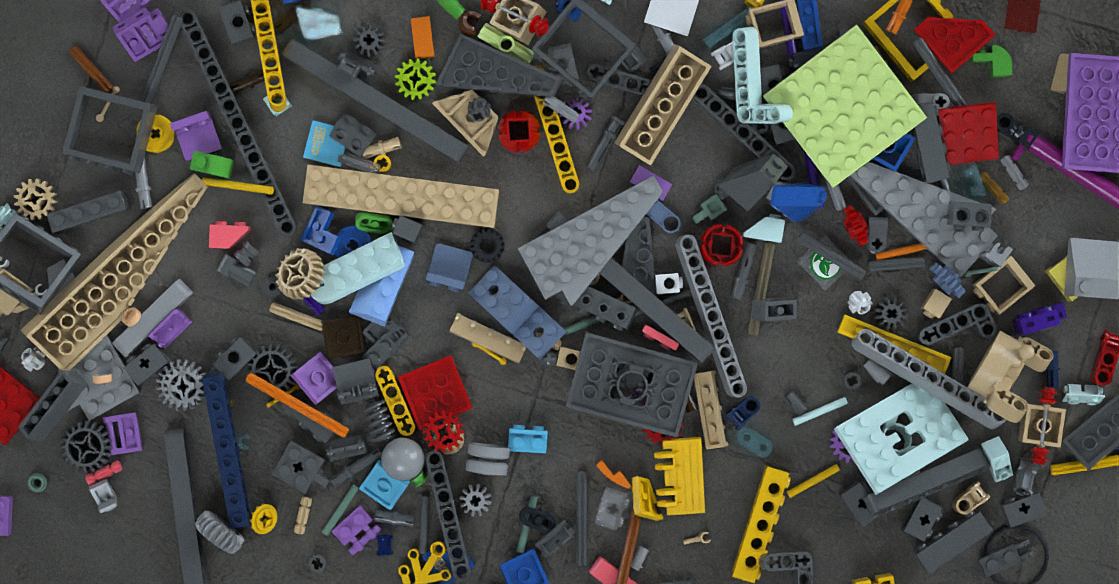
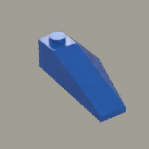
(895, 153)
(798, 199)

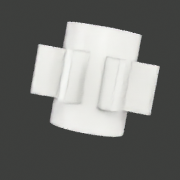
(859, 302)
(33, 359)

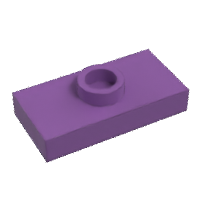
(642, 174)

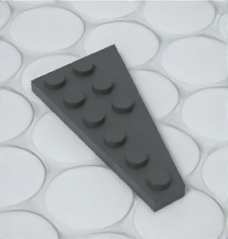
(487, 69)

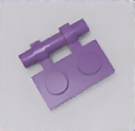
(352, 526)

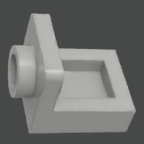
(104, 496)

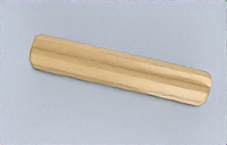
(296, 316)

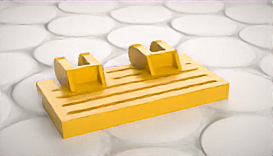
(684, 474)

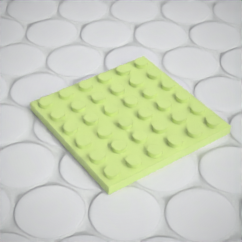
(846, 106)

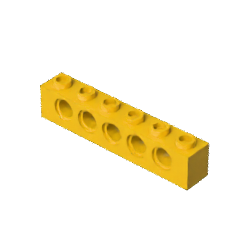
(769, 476)

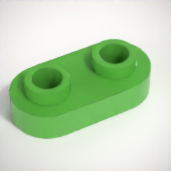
(373, 222)

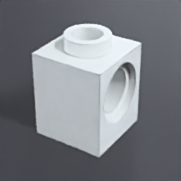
(659, 282)

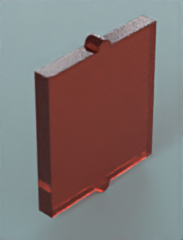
(1022, 15)

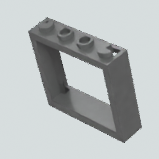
(600, 22)
(142, 139)
(54, 242)

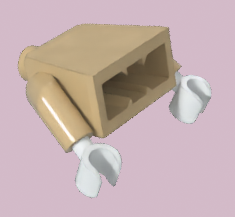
(9, 304)

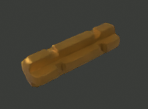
(994, 188)

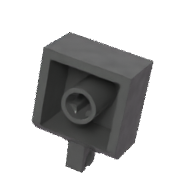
(304, 477)

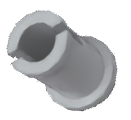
(639, 558)

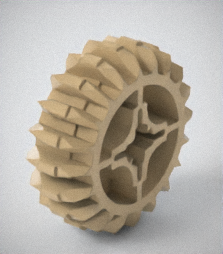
(302, 262)

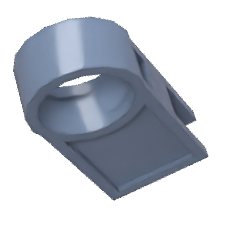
(659, 213)

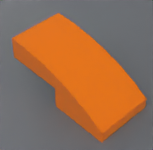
(422, 37)
(617, 477)

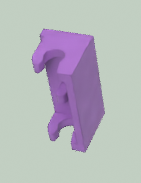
(170, 328)

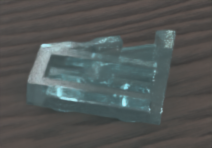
(317, 24)

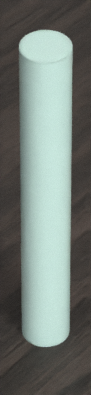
(819, 411)

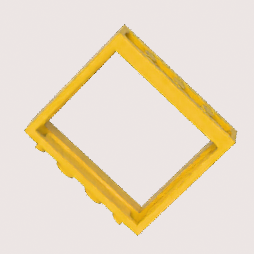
(890, 48)

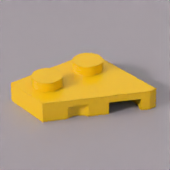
(644, 499)

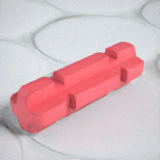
(104, 472)

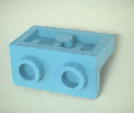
(528, 440)

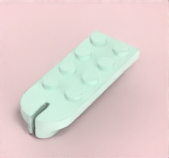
(359, 269)

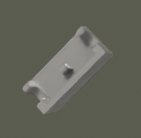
(995, 257)

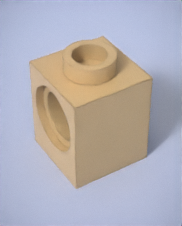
(935, 304)
(561, 361)

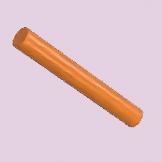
(899, 251)

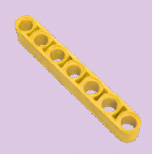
(269, 55)
(554, 139)

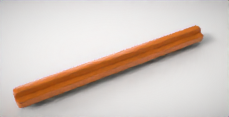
(297, 405)

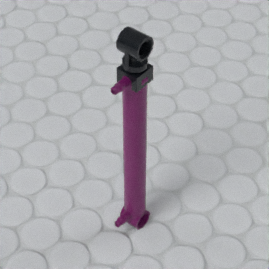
(1030, 140)

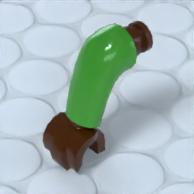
(457, 11)

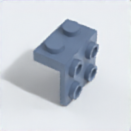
(449, 267)

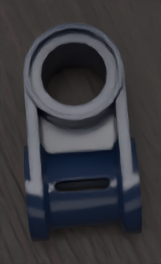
(742, 412)

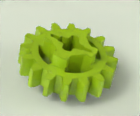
(407, 78)

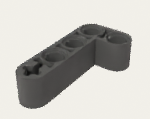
(954, 327)

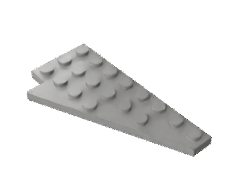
(924, 213)
(579, 249)

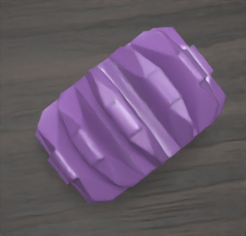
(582, 116)

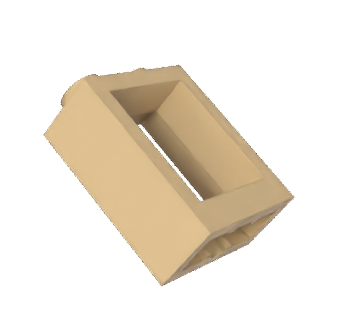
(793, 18)
(1020, 276)

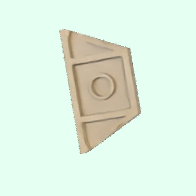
(455, 111)

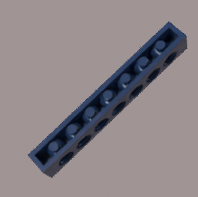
(227, 450)

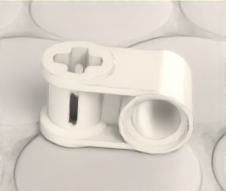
(727, 53)

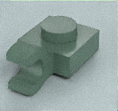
(711, 209)

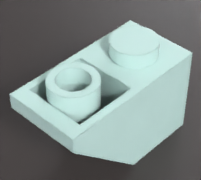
(998, 458)

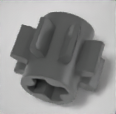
(478, 109)

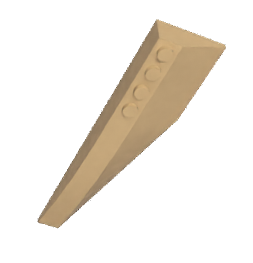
(108, 285)

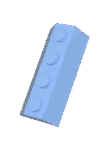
(378, 298)

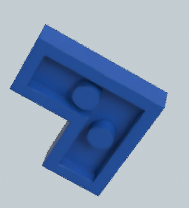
(317, 234)

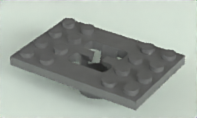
(665, 394)

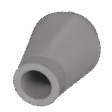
(877, 371)

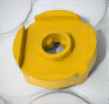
(166, 137)

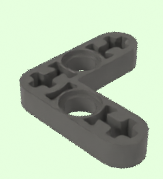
(799, 568)

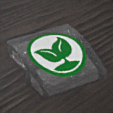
(819, 268)

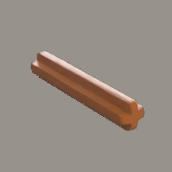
(91, 69)

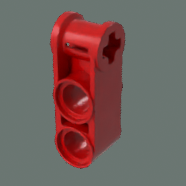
(1112, 349)

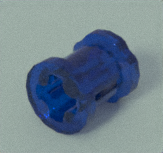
(384, 545)

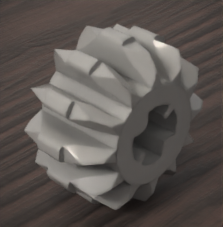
(469, 497)

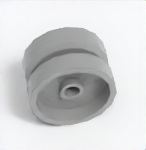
(487, 461)

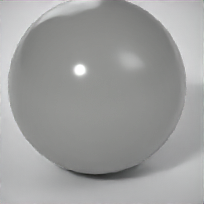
(402, 459)

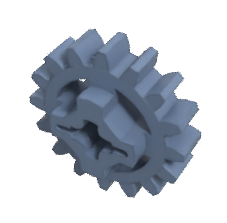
(947, 280)

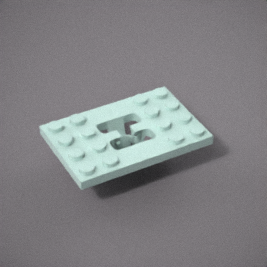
(875, 451)

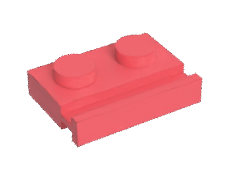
(666, 342)

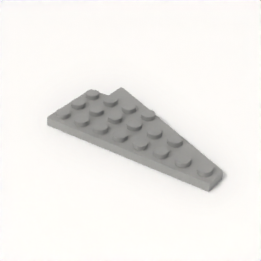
(99, 360)

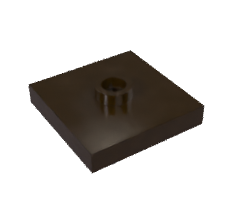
(343, 336)

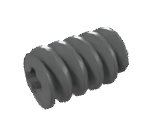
(378, 421)

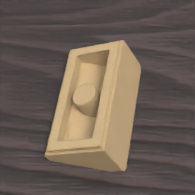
(1060, 77)

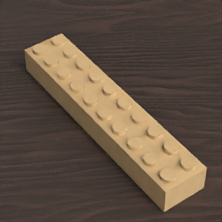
(401, 196)

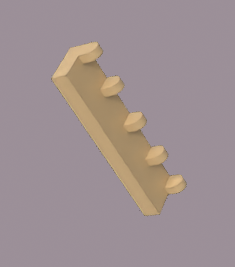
(487, 338)
(710, 410)

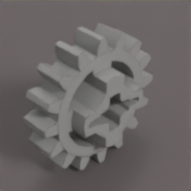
(185, 395)

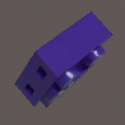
(1039, 318)

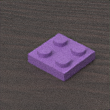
(316, 378)

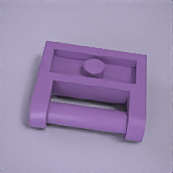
(128, 430)

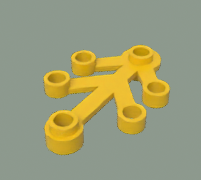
(422, 576)

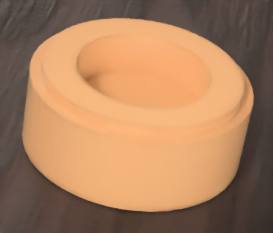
(131, 316)
(102, 378)

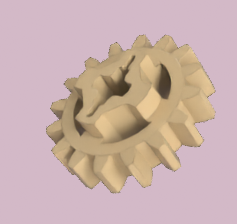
(32, 192)

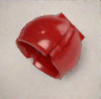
(519, 145)
(735, 245)

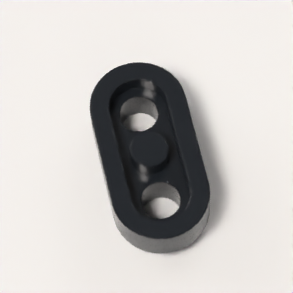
(536, 518)

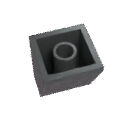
(753, 179)

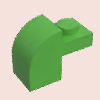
(999, 61)
(212, 164)

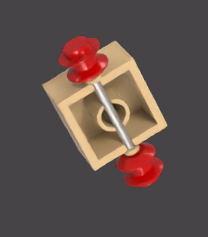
(517, 18)
(1042, 425)

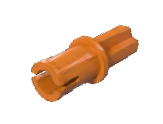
(899, 16)

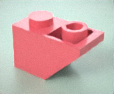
(226, 235)

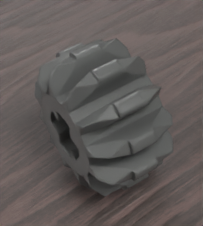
(366, 33)
(890, 320)

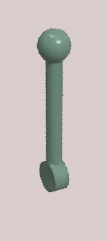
(968, 273)

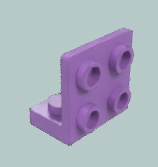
(196, 134)

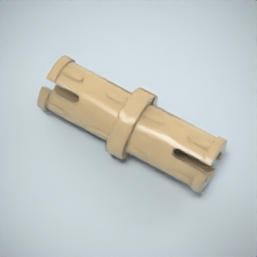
(382, 147)

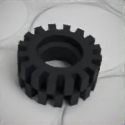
(475, 245)

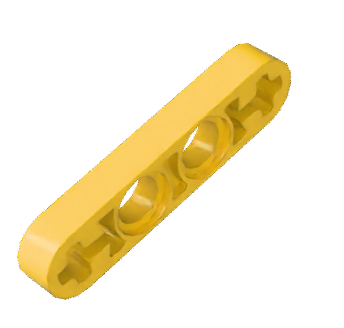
(398, 399)

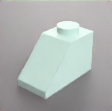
(767, 229)

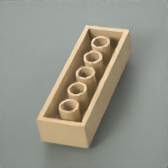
(662, 104)

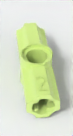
(495, 38)

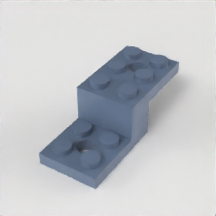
(517, 312)

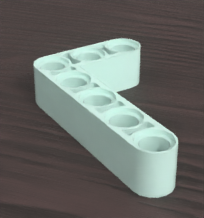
(748, 82)

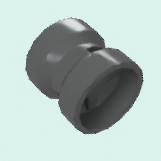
(246, 253)

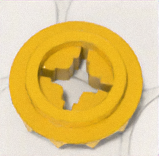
(266, 524)

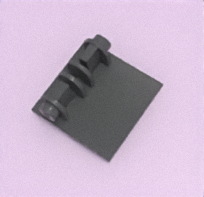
(355, 381)

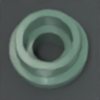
(31, 482)

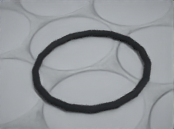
(1033, 532)

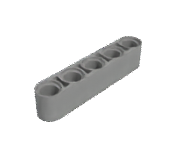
(152, 317)

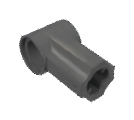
(232, 268)
(1025, 474)

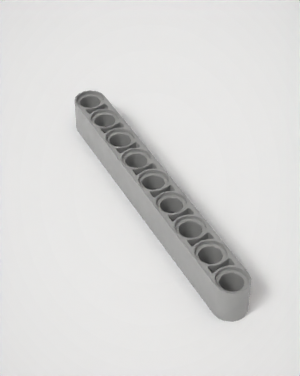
(718, 321)
(919, 377)

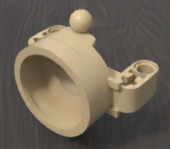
(1001, 369)

